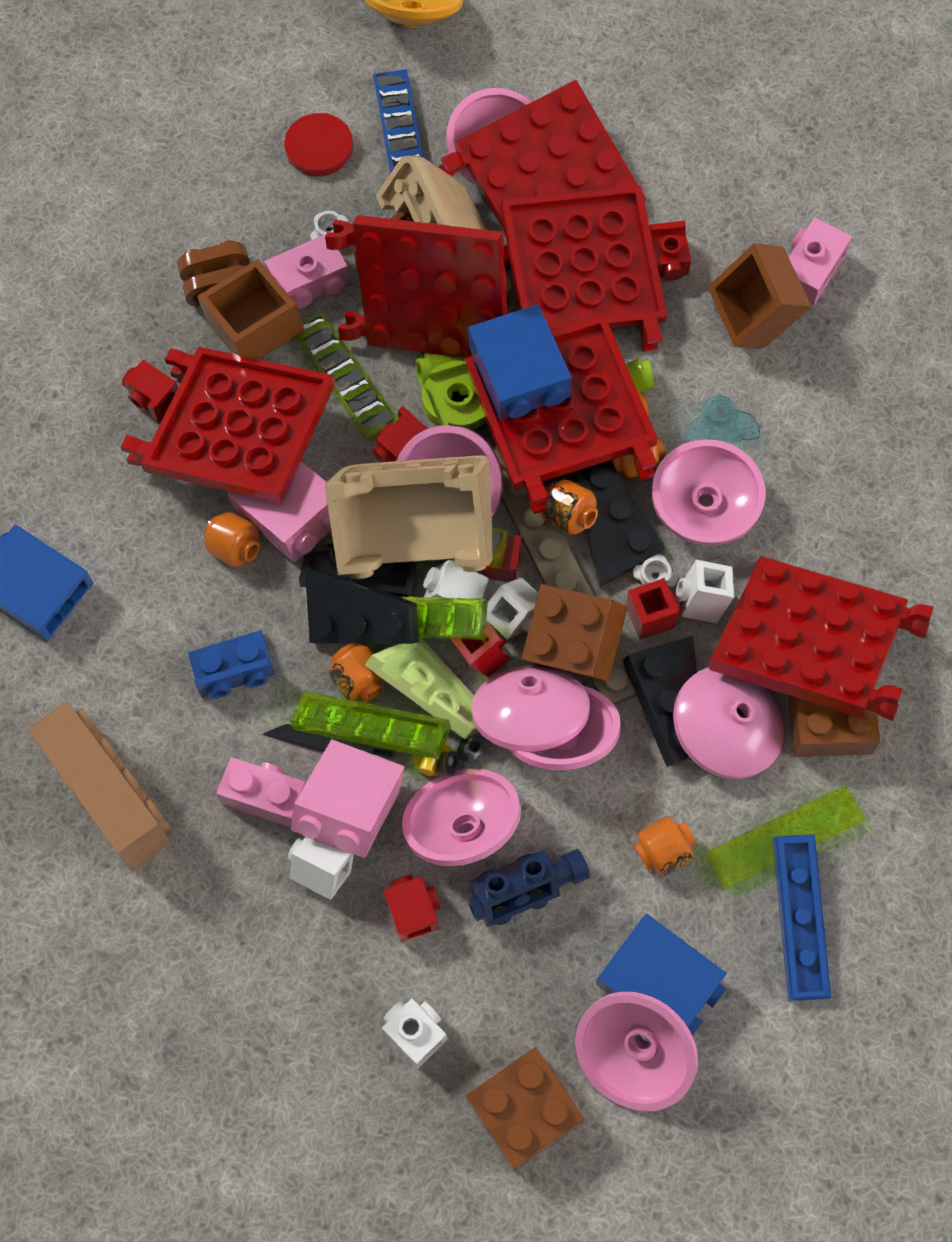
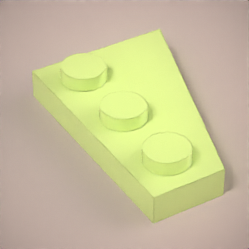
(428, 682)

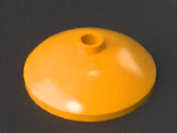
(415, 12)

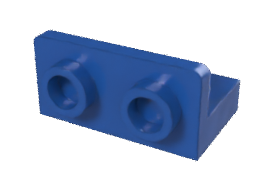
(231, 665)

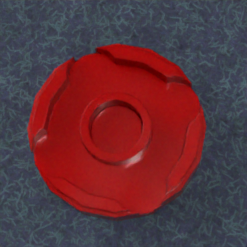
(318, 144)

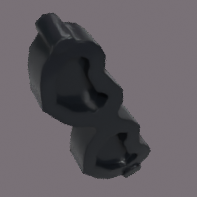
(467, 750)

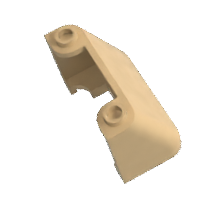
(430, 196)
(411, 513)

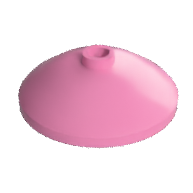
(479, 111)
(455, 442)
(713, 472)
(530, 708)
(716, 734)
(588, 746)
(461, 817)
(624, 1064)

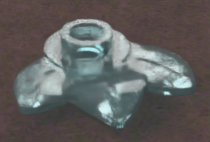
(730, 429)

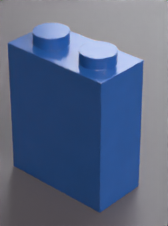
(519, 362)
(38, 583)
(665, 968)

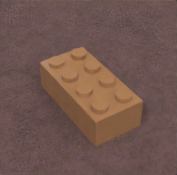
(96, 780)

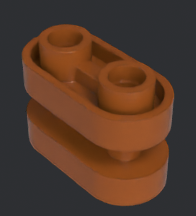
(209, 266)

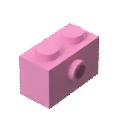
(817, 256)
(309, 271)
(259, 790)

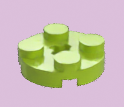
(437, 396)

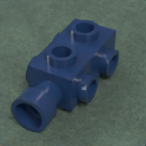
(512, 885)

